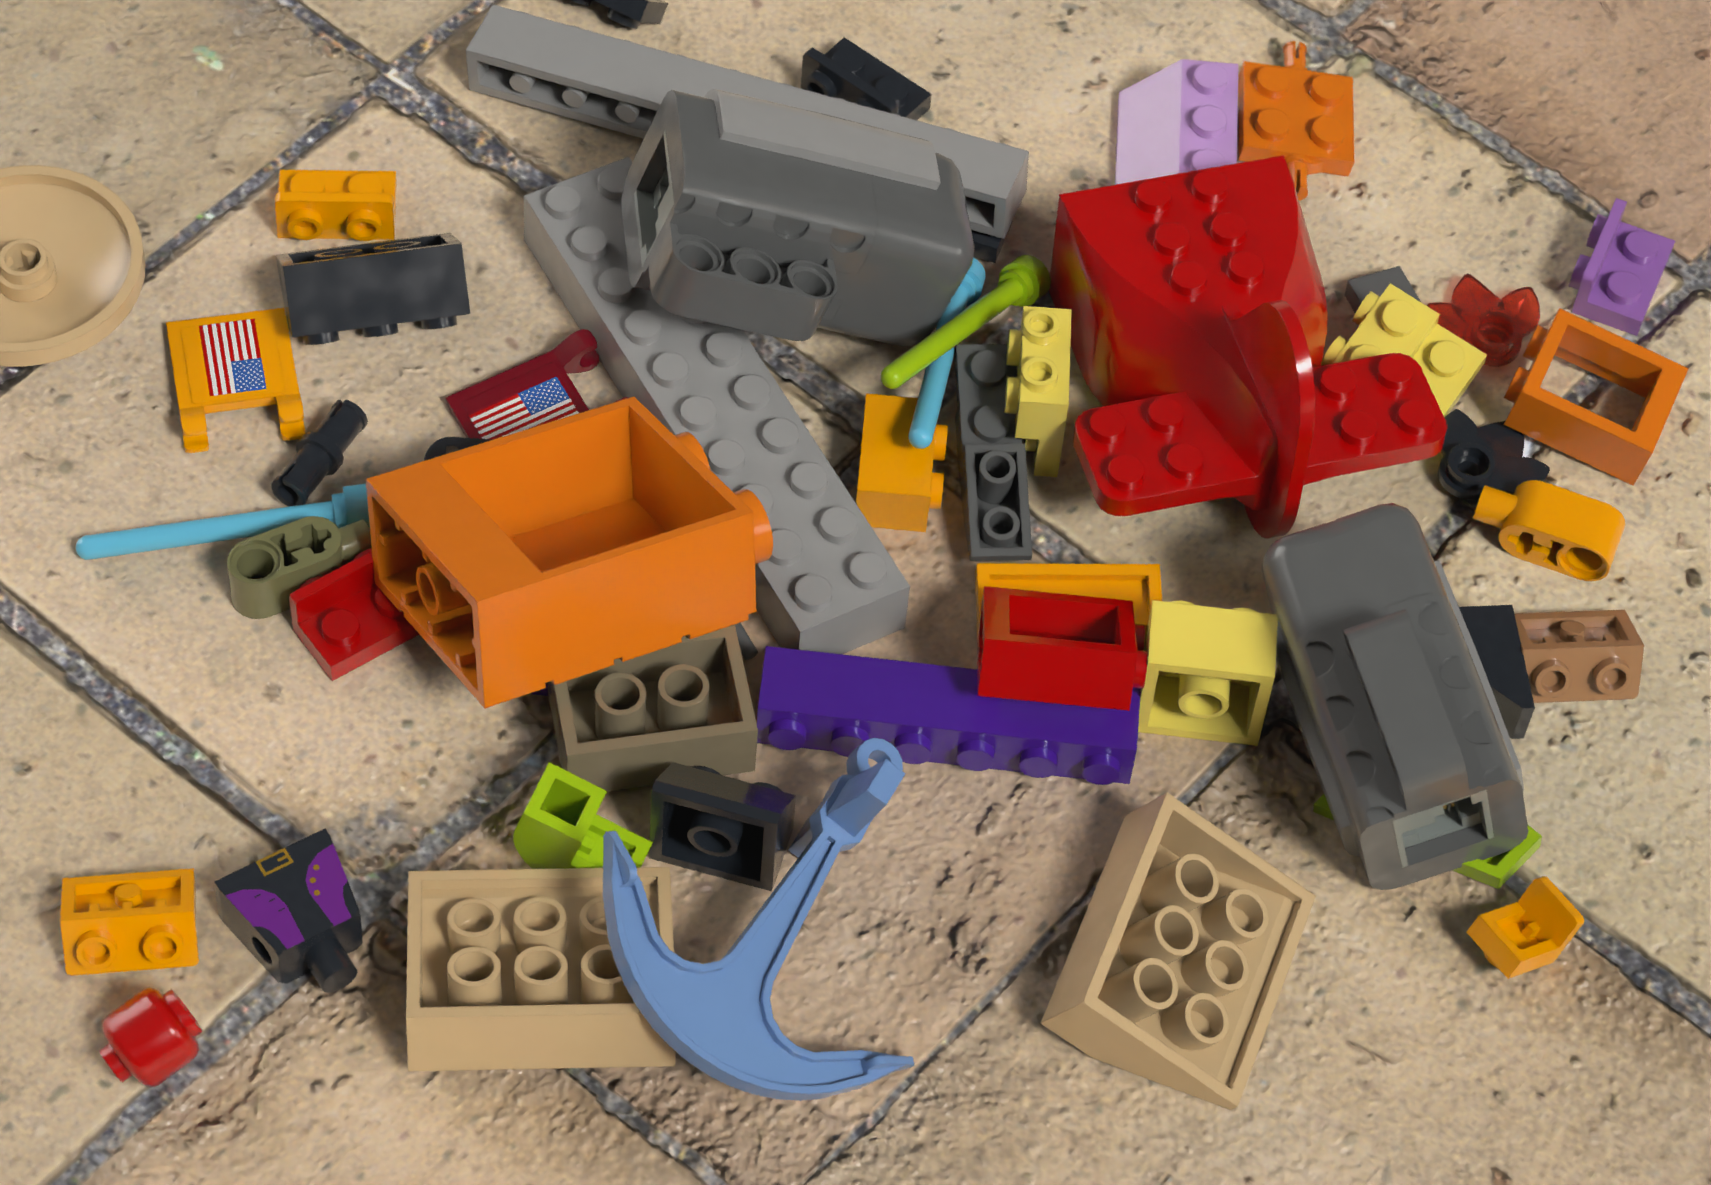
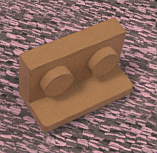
(1581, 655)

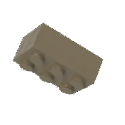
(656, 710)

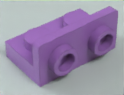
(1622, 272)

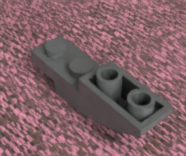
(990, 457)

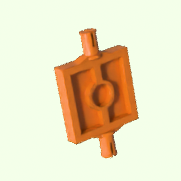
(1296, 116)

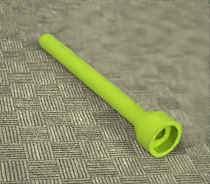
(1019, 285)

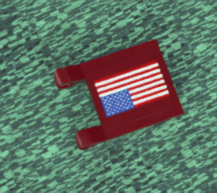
(527, 393)

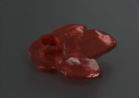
(1487, 321)

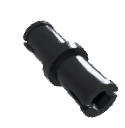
(319, 453)

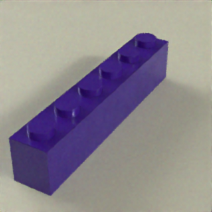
(937, 718)

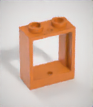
(1576, 429)

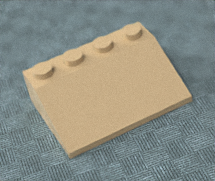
(1180, 955)
(523, 972)

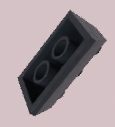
(374, 287)

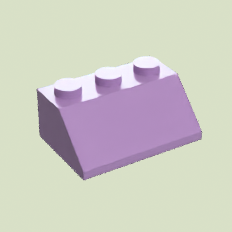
(1177, 121)

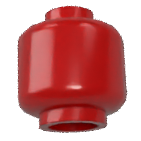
(150, 1037)

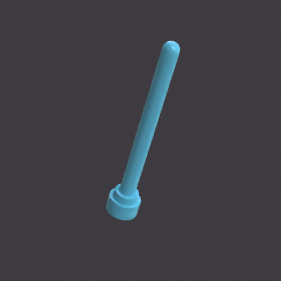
(937, 373)
(342, 511)

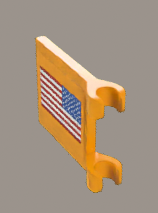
(234, 366)

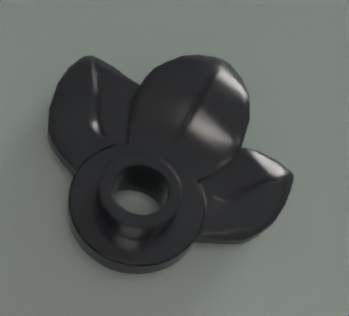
(1486, 453)

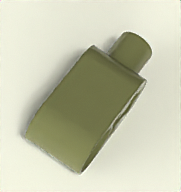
(287, 560)

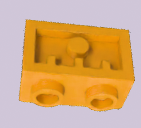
(336, 204)
(129, 922)

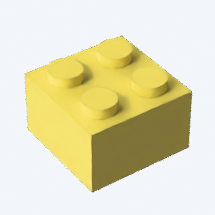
(1207, 672)

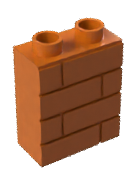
(565, 549)

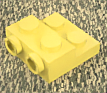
(1408, 327)
(1042, 383)

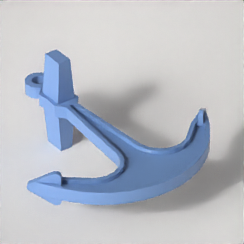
(722, 1009)

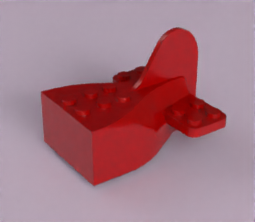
(1208, 349)

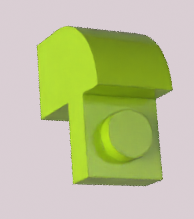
(563, 827)

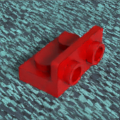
(347, 618)

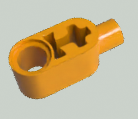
(1554, 528)

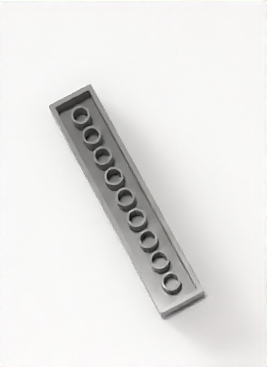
(828, 570)

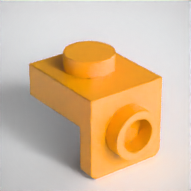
(1527, 931)

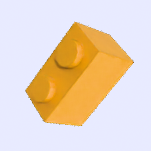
(894, 476)

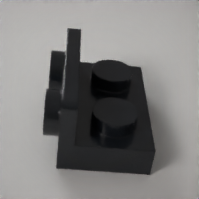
(862, 79)

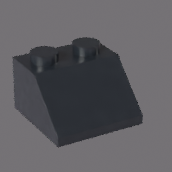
(720, 825)

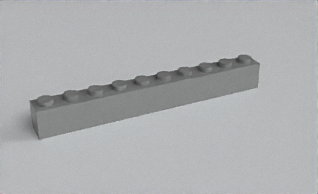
(624, 84)

